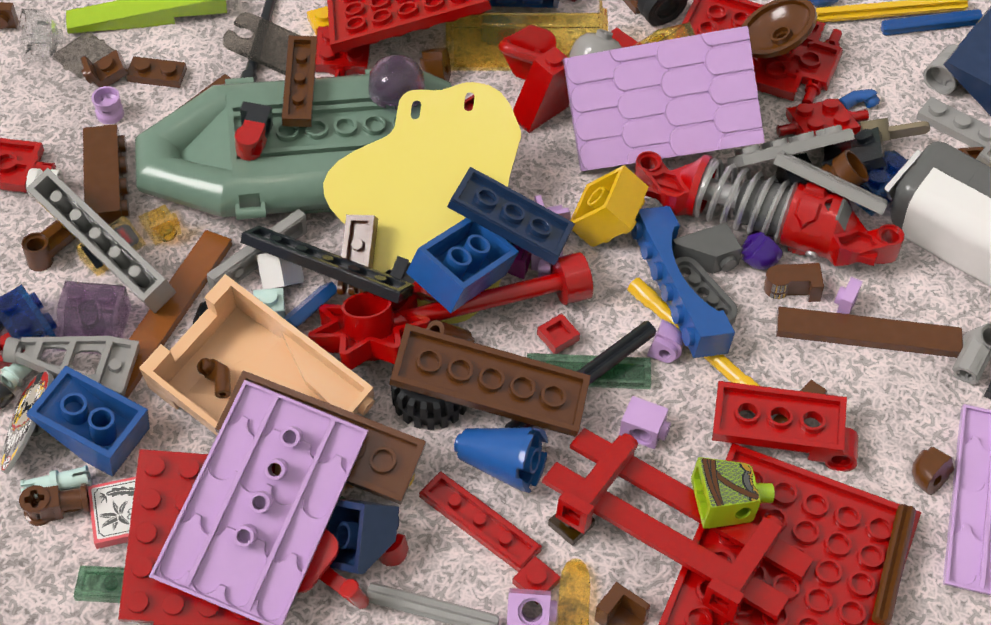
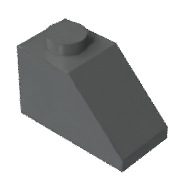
(712, 248)

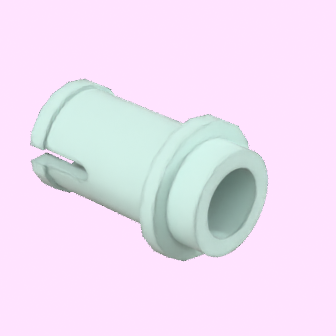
(14, 374)

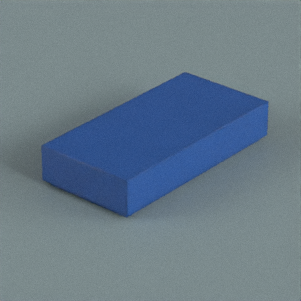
(311, 304)

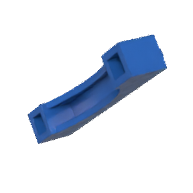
(702, 326)

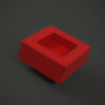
(558, 333)
(536, 576)

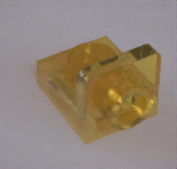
(160, 224)

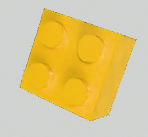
(609, 206)

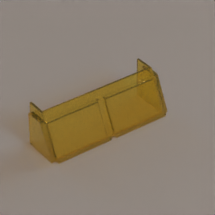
(475, 38)

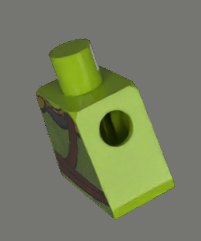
(727, 492)

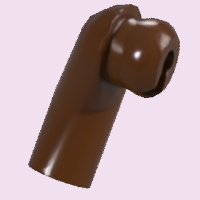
(218, 373)

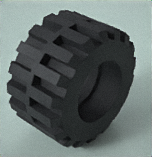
(424, 408)

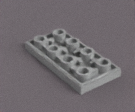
(796, 144)

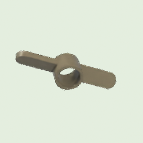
(897, 131)

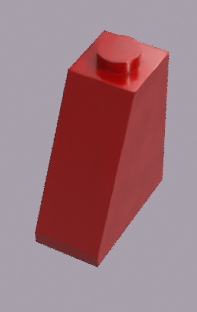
(543, 91)

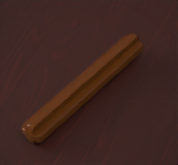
(894, 565)

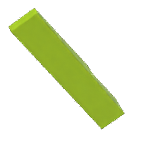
(137, 14)

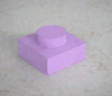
(847, 296)

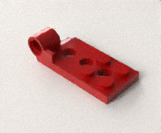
(826, 443)

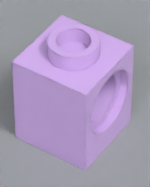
(645, 422)
(519, 597)

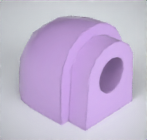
(666, 343)

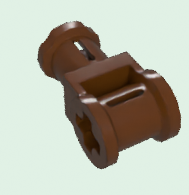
(52, 503)

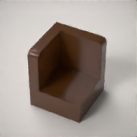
(621, 608)

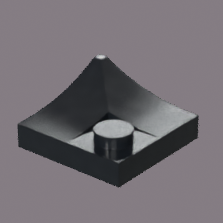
(866, 146)

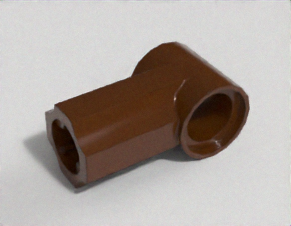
(43, 246)

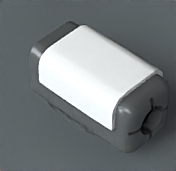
(947, 208)

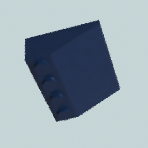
(972, 62)

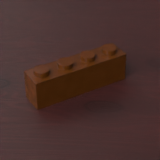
(104, 172)

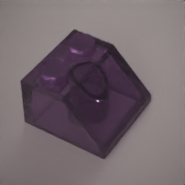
(92, 310)

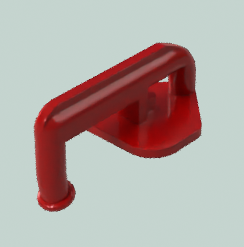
(524, 47)
(320, 570)

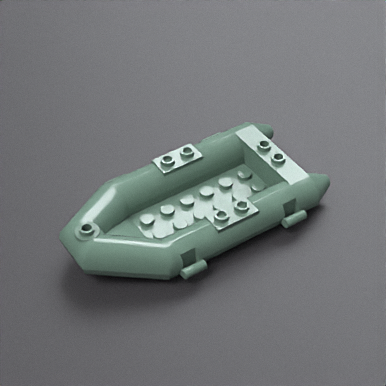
(195, 160)

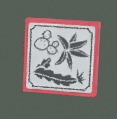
(111, 511)

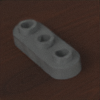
(703, 283)

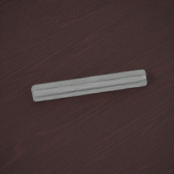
(428, 606)

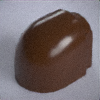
(436, 62)
(931, 469)

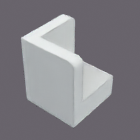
(278, 272)

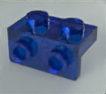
(22, 315)

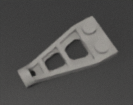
(114, 367)

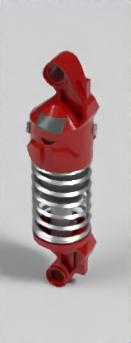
(798, 216)

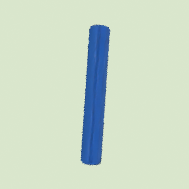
(930, 22)

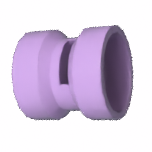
(107, 105)

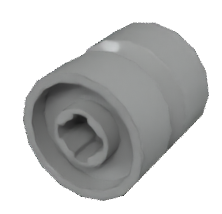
(938, 76)

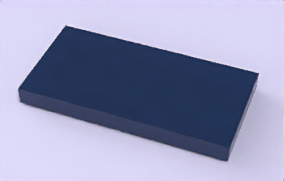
(511, 215)

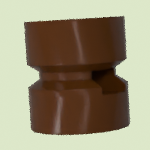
(848, 167)

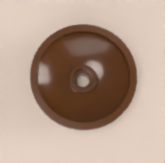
(780, 27)

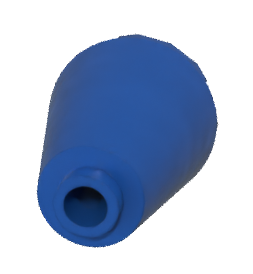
(505, 454)

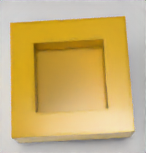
(318, 17)

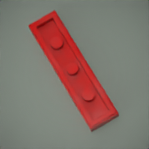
(480, 521)

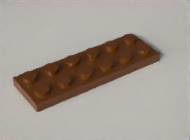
(490, 380)
(387, 454)

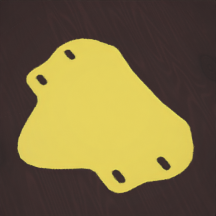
(420, 165)

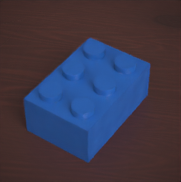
(461, 263)

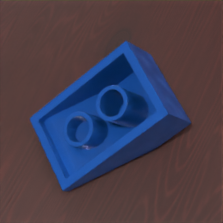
(90, 420)

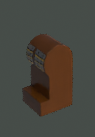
(794, 280)

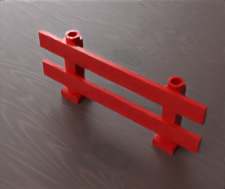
(729, 582)

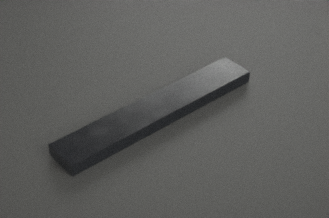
(328, 264)

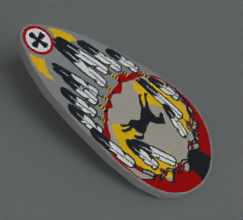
(21, 426)

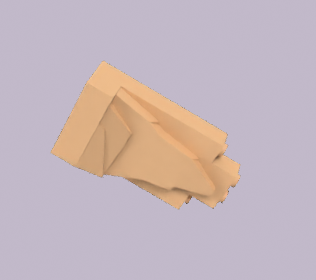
(253, 339)

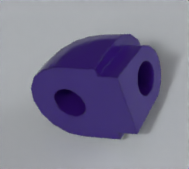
(760, 251)

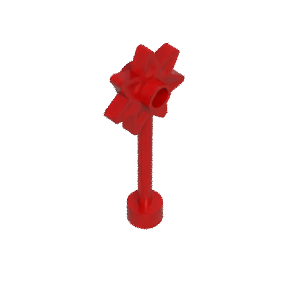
(373, 327)

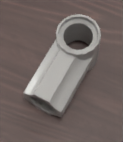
(974, 354)

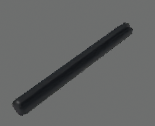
(609, 358)

